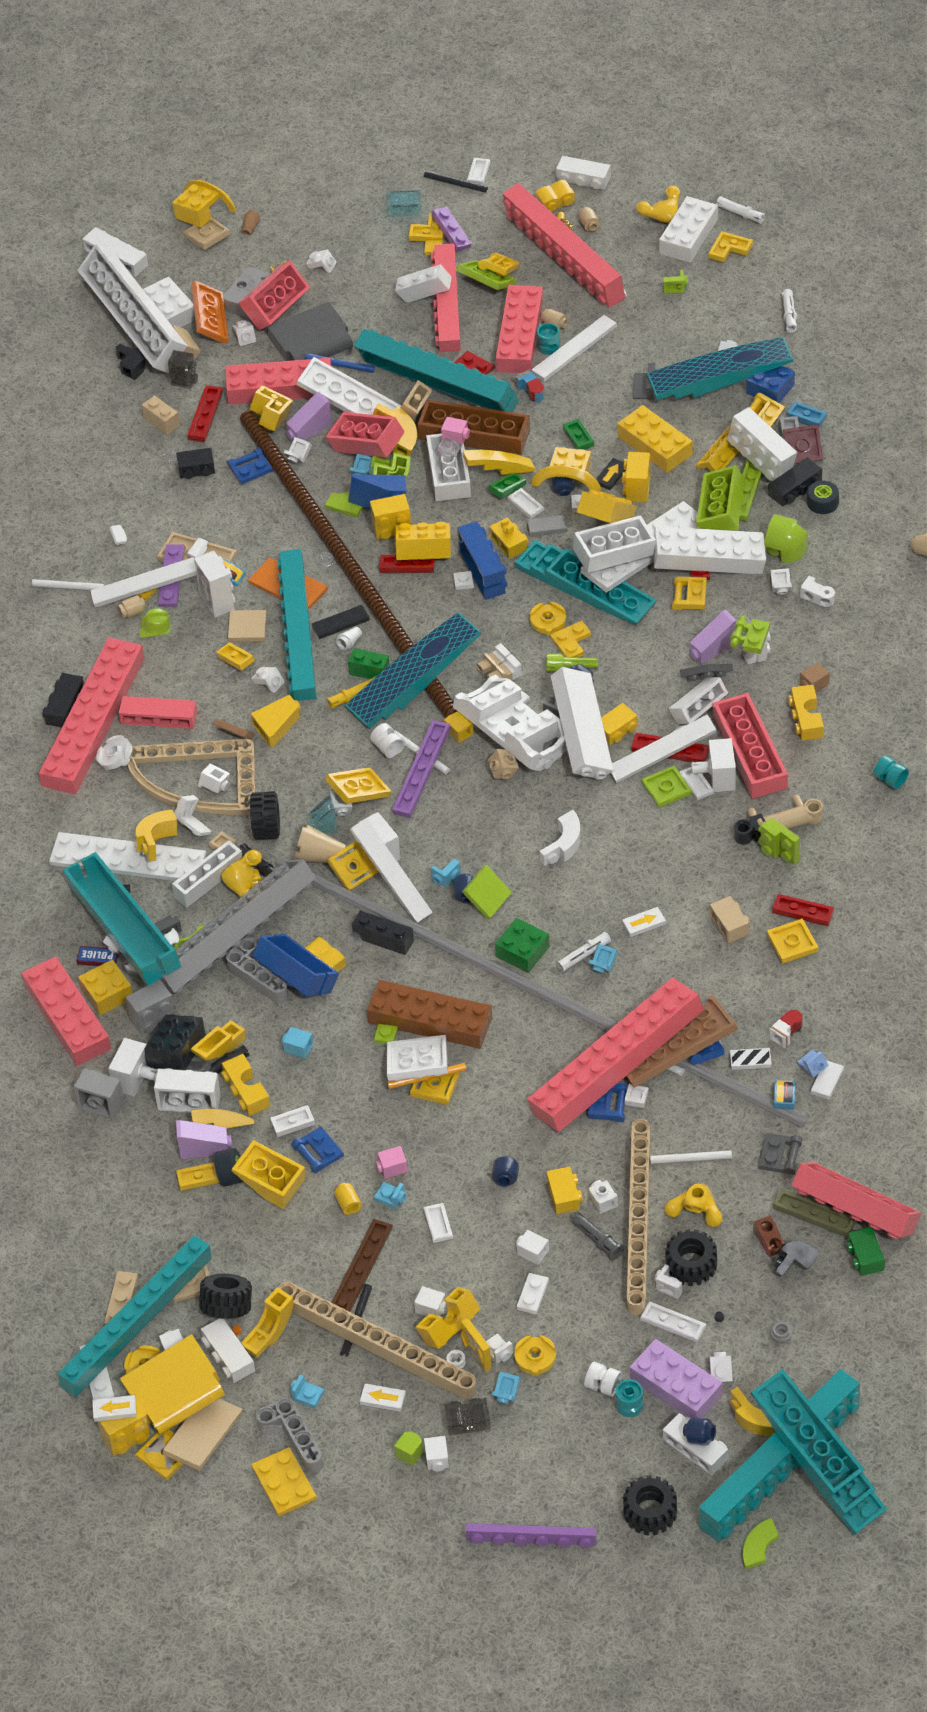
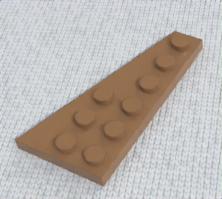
(698, 1034)

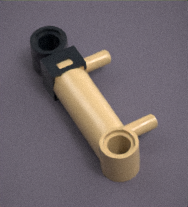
(802, 814)

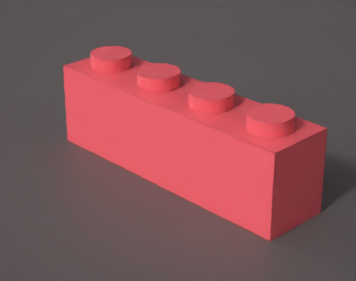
(158, 712)

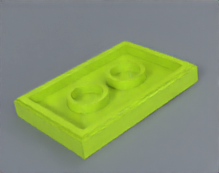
(485, 276)

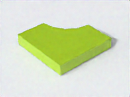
(339, 503)

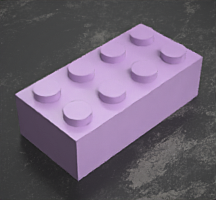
(676, 1380)

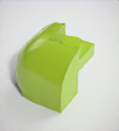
(397, 465)
(786, 539)

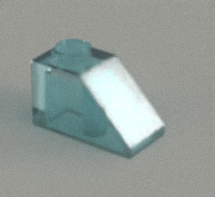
(324, 817)

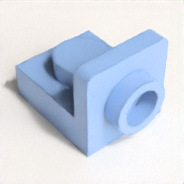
(813, 1063)

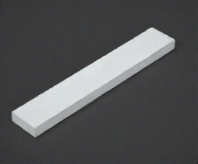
(574, 348)
(143, 582)
(662, 748)
(391, 871)

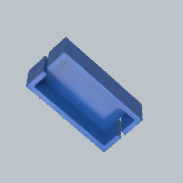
(482, 560)
(295, 965)

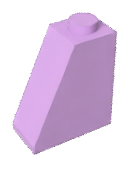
(310, 418)
(713, 638)
(201, 1139)

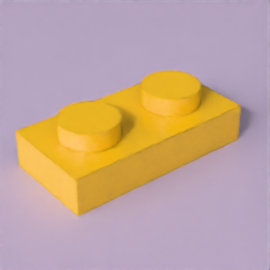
(235, 656)
(197, 1176)

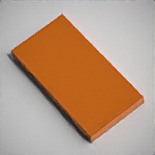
(209, 312)
(267, 579)

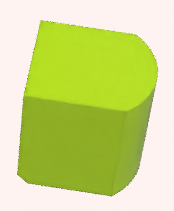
(409, 1448)

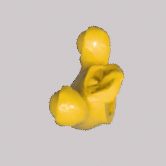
(662, 210)
(240, 875)
(696, 1199)

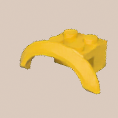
(195, 201)
(570, 464)

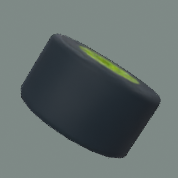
(823, 497)
(224, 1162)

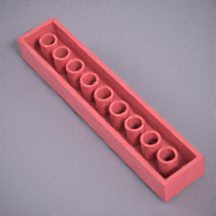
(563, 245)
(91, 716)
(615, 1054)

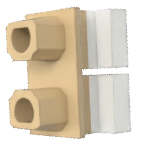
(500, 663)

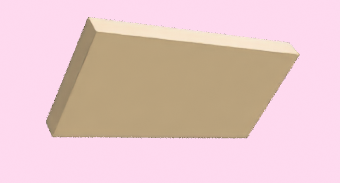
(175, 538)
(202, 1434)

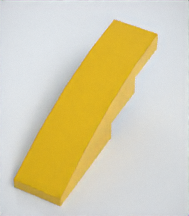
(503, 461)

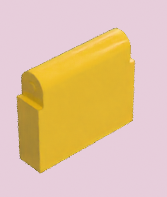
(174, 1384)

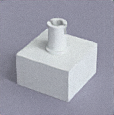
(719, 765)
(131, 1066)

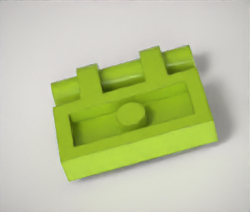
(756, 634)

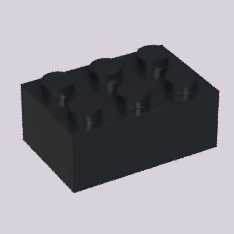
(173, 1042)

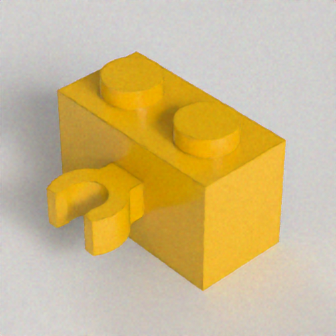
(508, 538)

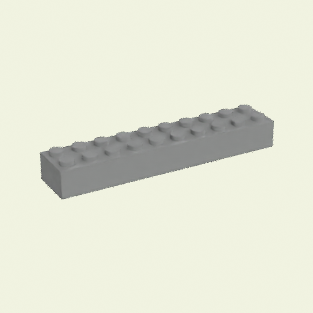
(238, 920)

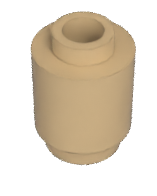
(589, 219)
(554, 317)
(131, 607)

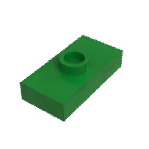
(578, 435)
(507, 485)

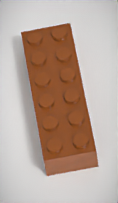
(488, 427)
(430, 1013)

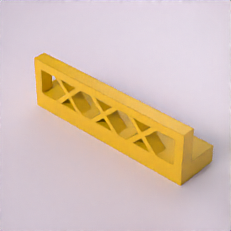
(719, 454)

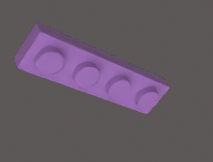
(170, 593)

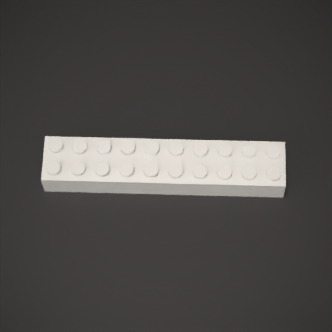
(131, 306)

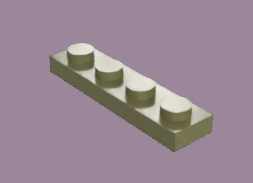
(814, 1212)

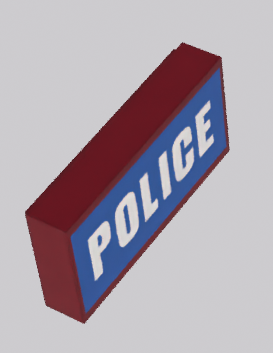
(95, 956)

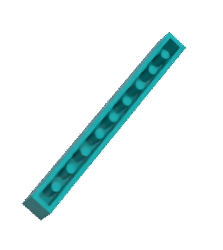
(298, 625)
(134, 1316)

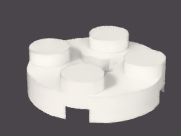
(114, 753)

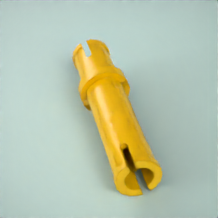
(346, 695)

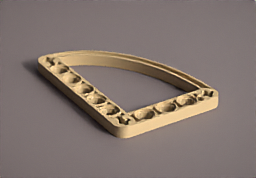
(199, 747)

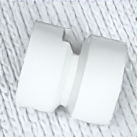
(387, 740)
(600, 1378)

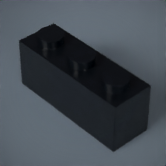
(794, 482)
(62, 699)
(383, 932)

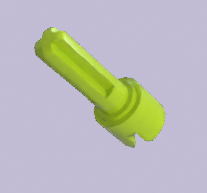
(556, 661)

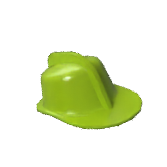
(155, 623)

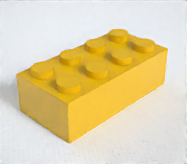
(653, 435)
(605, 506)

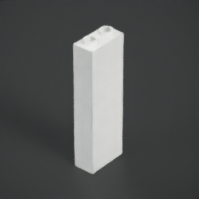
(581, 723)

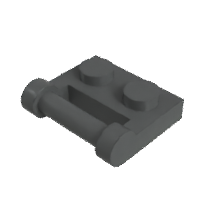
(773, 1153)

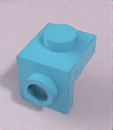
(361, 465)
(446, 875)
(603, 959)
(506, 1387)

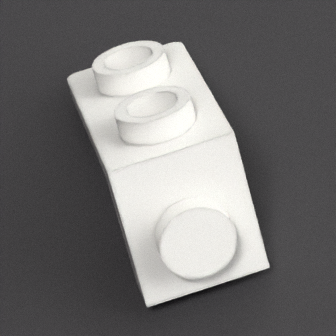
(184, 814)

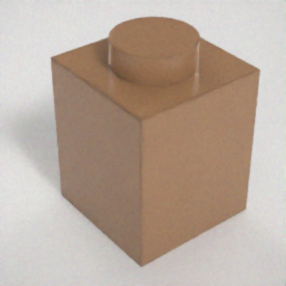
(816, 676)

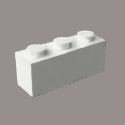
(583, 172)
(423, 283)
(698, 700)
(227, 1350)
(708, 1457)

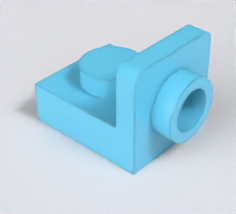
(390, 1195)
(305, 1392)

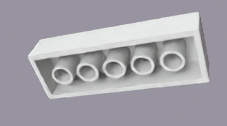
(709, 550)

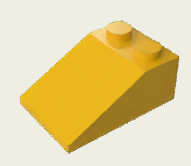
(270, 1174)

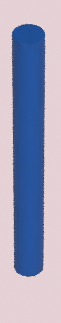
(346, 364)

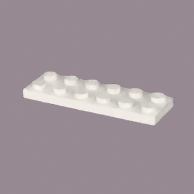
(341, 389)

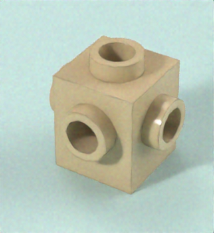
(503, 764)

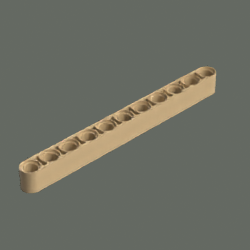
(639, 1139)
(382, 1347)

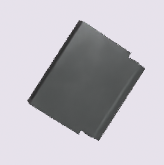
(313, 332)

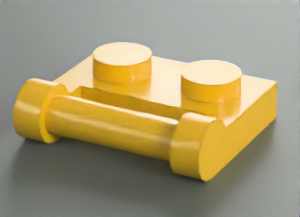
(499, 264)
(770, 411)
(695, 593)

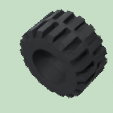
(264, 815)
(691, 1270)
(225, 1296)
(654, 1519)

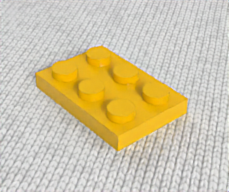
(358, 785)
(284, 1481)

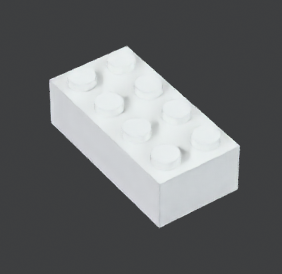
(688, 229)
(761, 444)
(449, 475)
(614, 544)

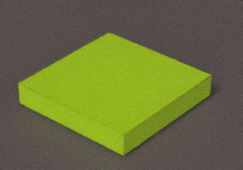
(666, 786)
(486, 891)

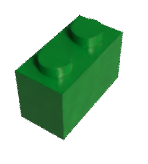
(367, 663)
(866, 1251)

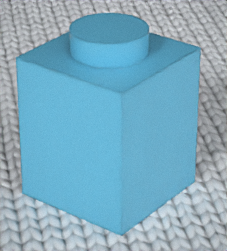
(297, 1042)

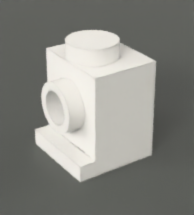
(214, 779)
(603, 1196)

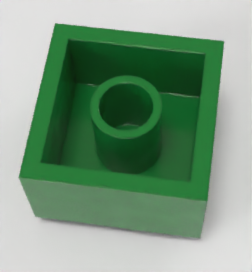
(522, 945)

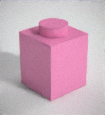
(455, 430)
(391, 1162)

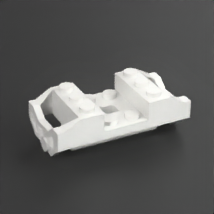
(513, 724)

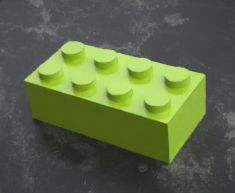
(721, 499)

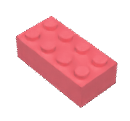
(274, 295)
(365, 434)

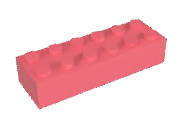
(519, 329)
(280, 377)
(751, 744)
(66, 1011)
(856, 1199)

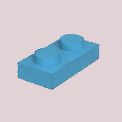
(807, 414)

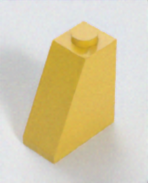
(276, 719)

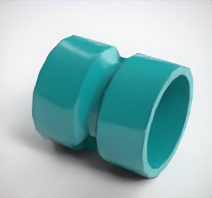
(548, 338)
(889, 771)
(629, 1398)

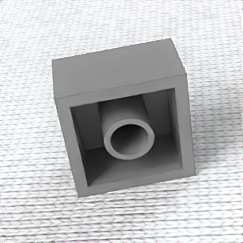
(149, 1006)
(99, 1093)

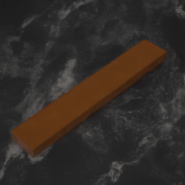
(362, 1265)

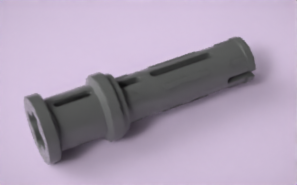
(603, 1240)

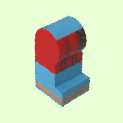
(531, 385)

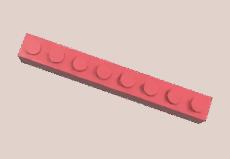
(446, 302)

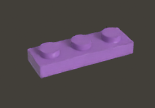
(451, 228)

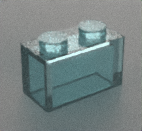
(404, 203)

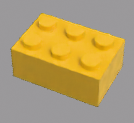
(423, 541)

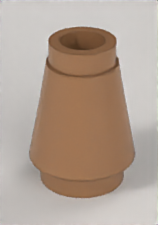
(251, 220)

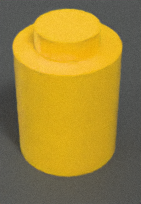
(347, 1198)

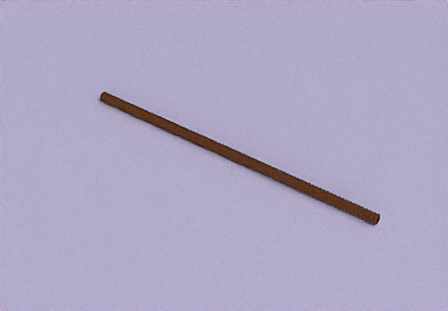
(340, 551)

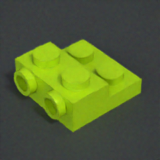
(779, 840)

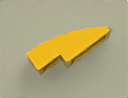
(219, 1041)
(220, 1117)

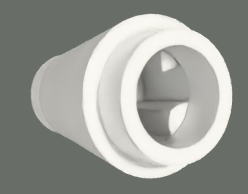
(348, 638)

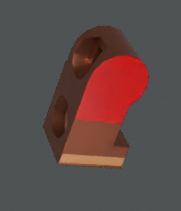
(768, 1235)

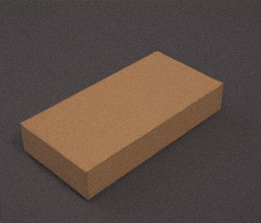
(234, 729)

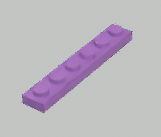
(421, 768)
(531, 1534)

